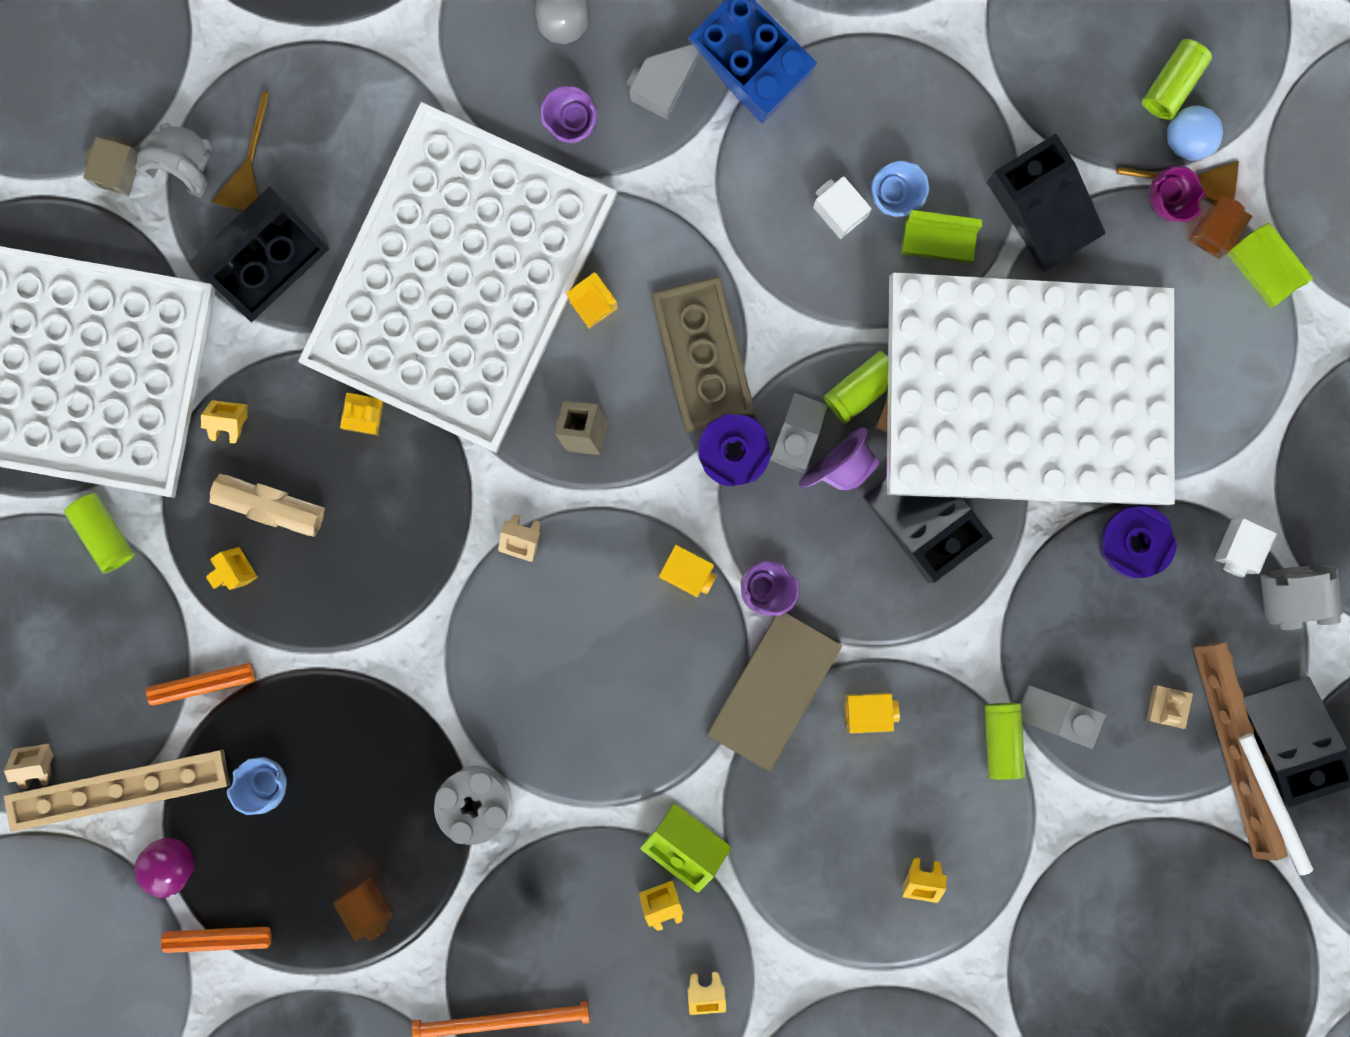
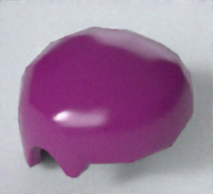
(1176, 194)
(164, 867)

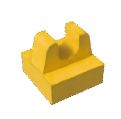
(361, 414)
(224, 417)
(231, 570)
(924, 885)
(661, 905)
(706, 999)

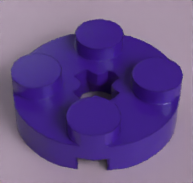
(754, 445)
(1157, 535)

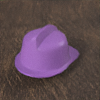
(846, 465)

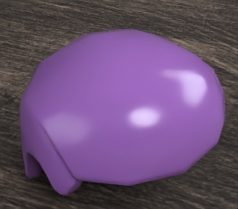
(569, 114)
(769, 588)

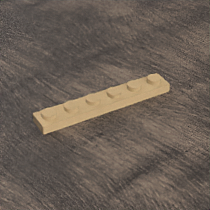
(117, 790)

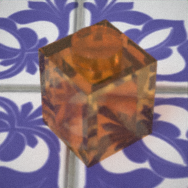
(1220, 227)
(364, 911)

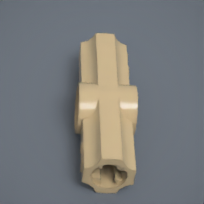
(266, 505)

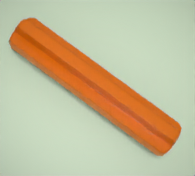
(200, 684)
(216, 939)

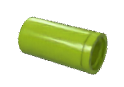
(1177, 79)
(859, 388)
(99, 533)
(1004, 741)

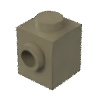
(111, 165)
(581, 427)

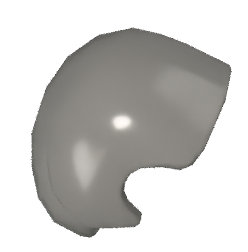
(562, 19)

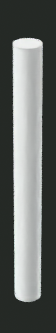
(1276, 804)

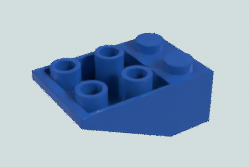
(752, 55)

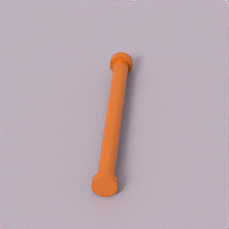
(502, 1021)

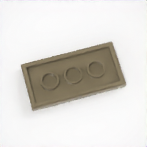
(702, 352)
(774, 690)

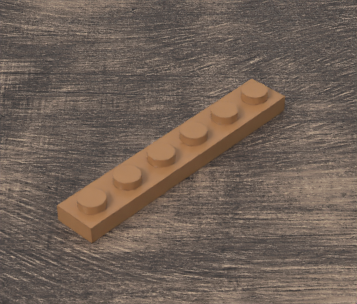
(1231, 723)

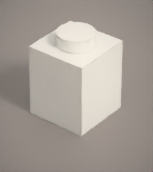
(841, 206)
(1245, 547)

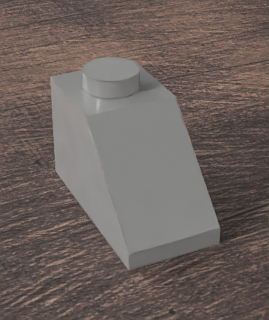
(663, 79)
(799, 433)
(1061, 716)

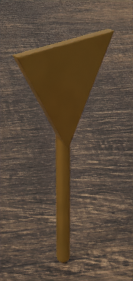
(1216, 182)
(242, 187)

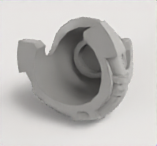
(179, 153)

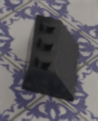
(259, 254)

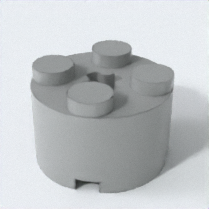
(1301, 596)
(465, 825)

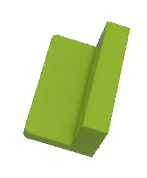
(940, 236)
(1269, 265)
(686, 848)

